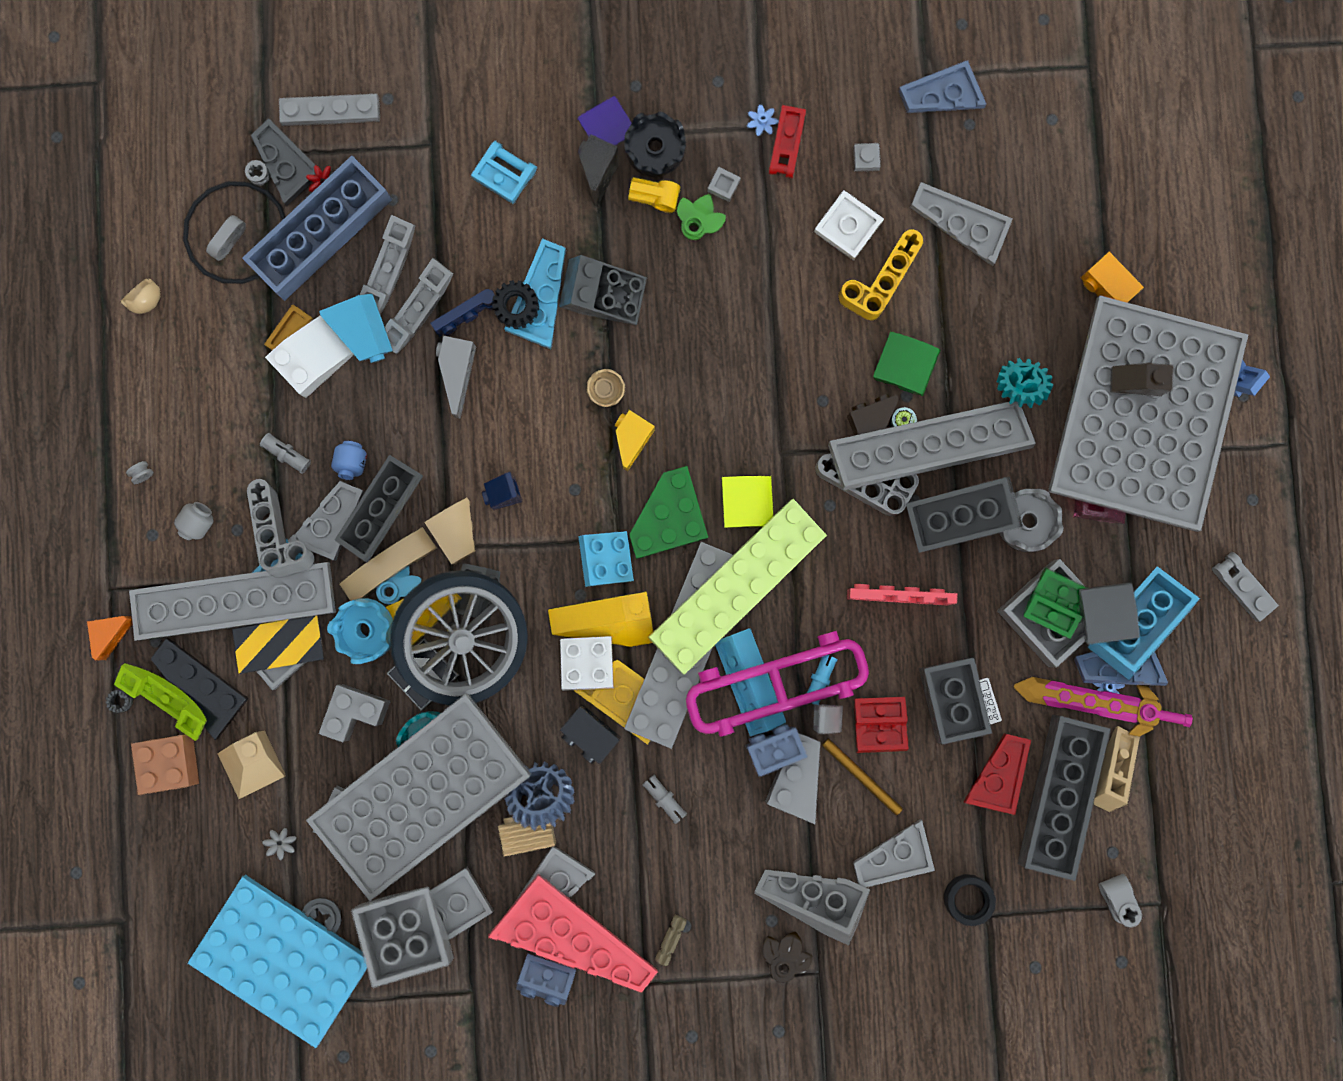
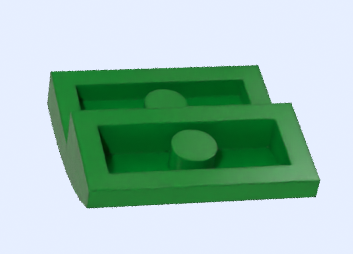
(906, 363)
(1055, 603)

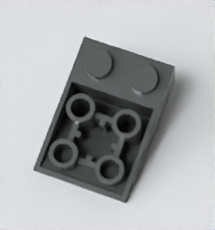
(602, 290)

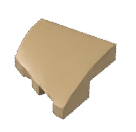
(453, 531)

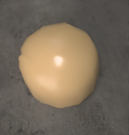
(142, 297)
(605, 387)

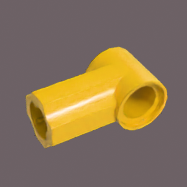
(660, 195)

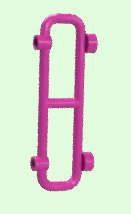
(711, 680)

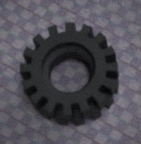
(505, 294)

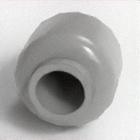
(193, 521)

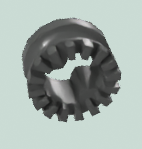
(116, 708)

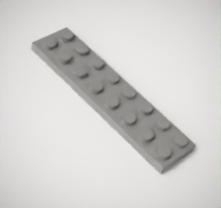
(930, 444)
(230, 602)
(663, 694)

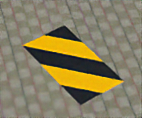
(277, 644)

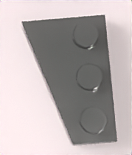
(284, 161)

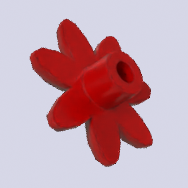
(318, 176)

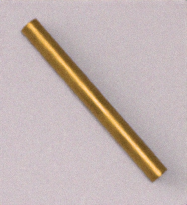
(858, 773)

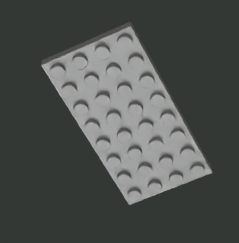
(418, 797)

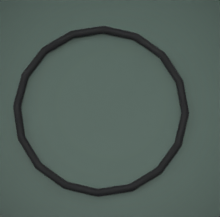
(191, 211)

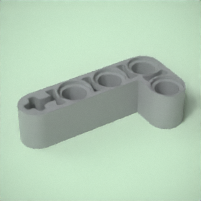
(884, 491)
(274, 527)

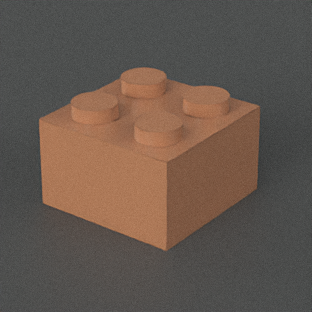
(165, 764)

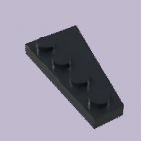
(210, 692)

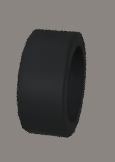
(989, 902)

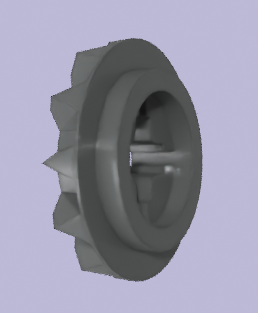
(327, 907)

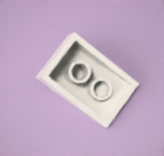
(309, 356)

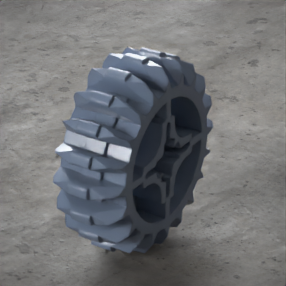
(544, 808)

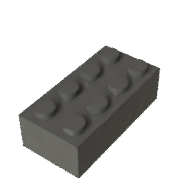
(964, 514)

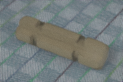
(670, 940)

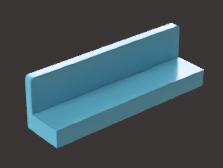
(739, 653)

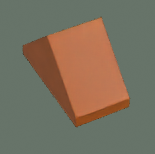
(106, 635)

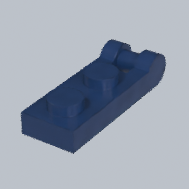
(464, 312)

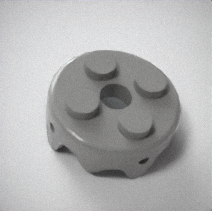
(1047, 521)

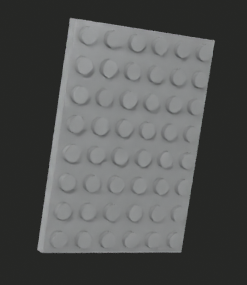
(1149, 450)

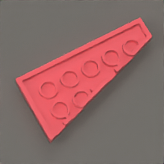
(563, 932)

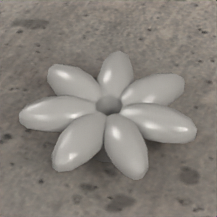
(279, 843)

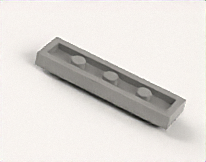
(329, 109)

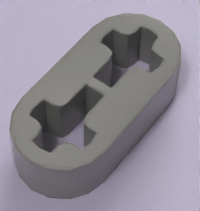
(226, 237)

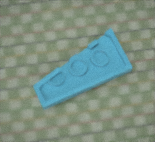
(545, 280)

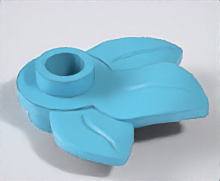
(401, 583)

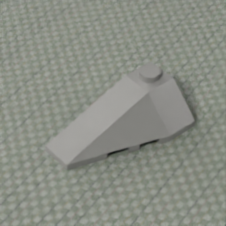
(822, 903)

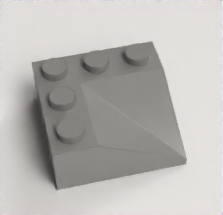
(1046, 643)
(401, 936)

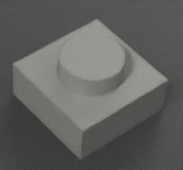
(866, 157)
(724, 184)

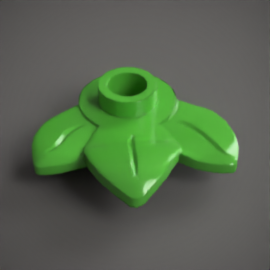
(699, 214)

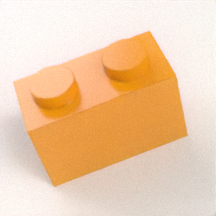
(1111, 280)

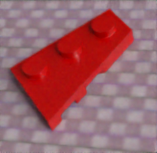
(1002, 776)

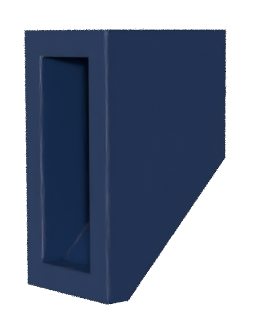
(501, 492)

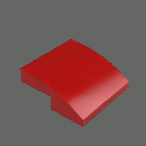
(881, 724)

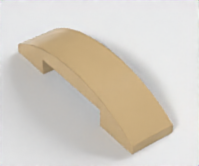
(387, 564)

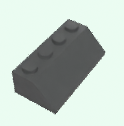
(378, 508)

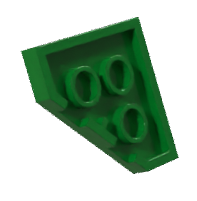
(669, 517)

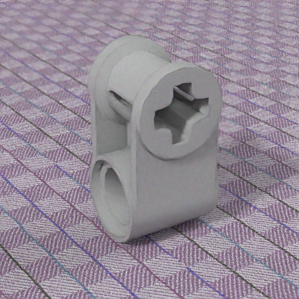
(1120, 896)

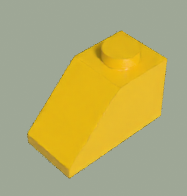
(632, 436)

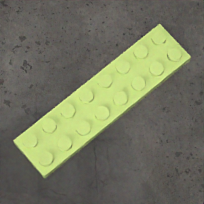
(737, 586)

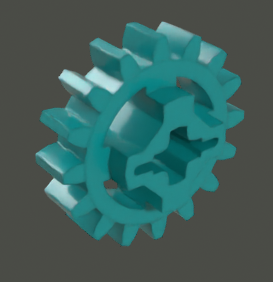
(1024, 383)

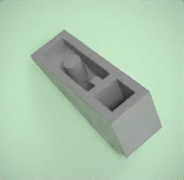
(455, 365)

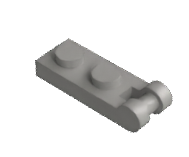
(1245, 587)

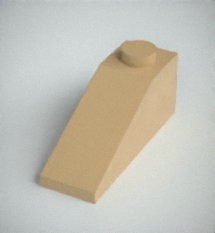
(1117, 770)

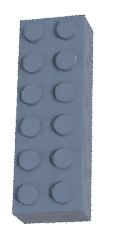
(317, 228)

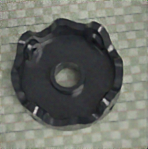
(655, 128)

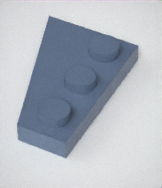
(943, 91)
(1096, 670)

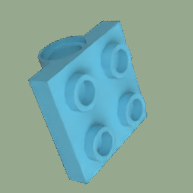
(606, 558)

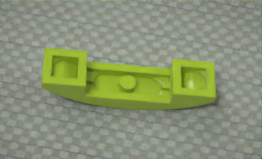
(163, 694)

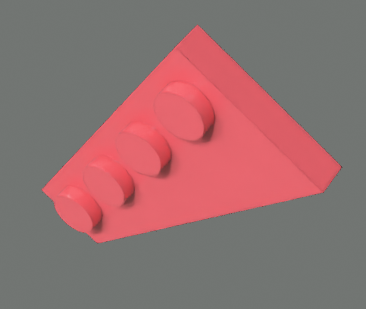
(909, 595)

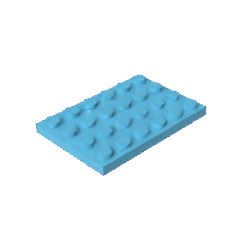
(280, 961)

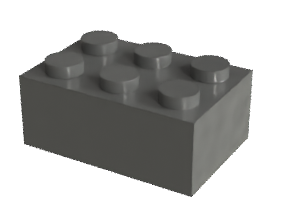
(955, 700)

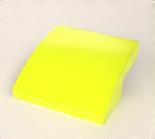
(747, 501)

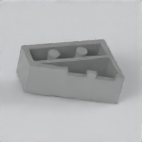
(797, 783)

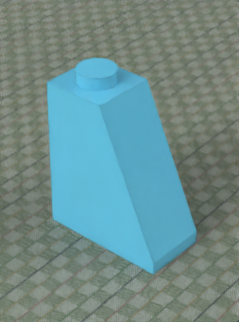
(359, 327)

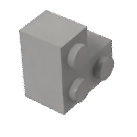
(349, 706)

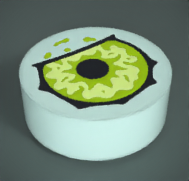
(903, 416)

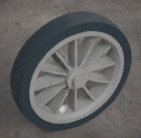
(459, 637)

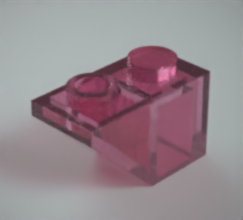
(1095, 512)

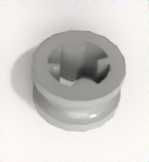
(256, 164)
(139, 472)

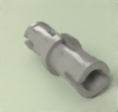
(285, 453)
(664, 799)

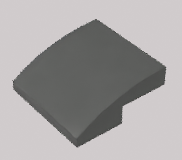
(1109, 613)

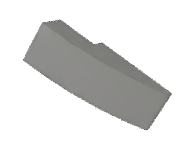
(828, 718)

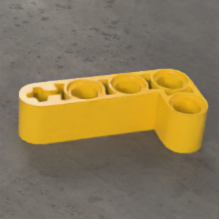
(888, 274)

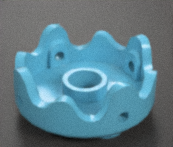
(348, 634)

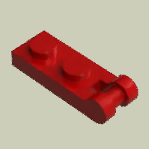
(787, 140)

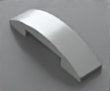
(390, 261)
(419, 305)

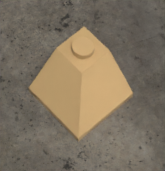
(251, 764)

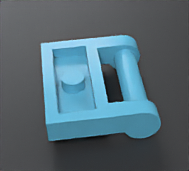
(498, 177)

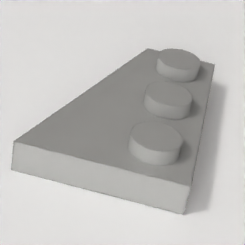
(896, 858)

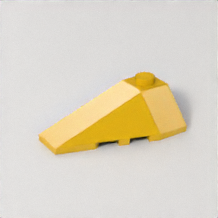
(622, 618)

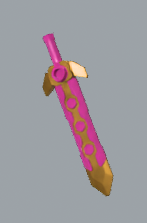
(1107, 704)

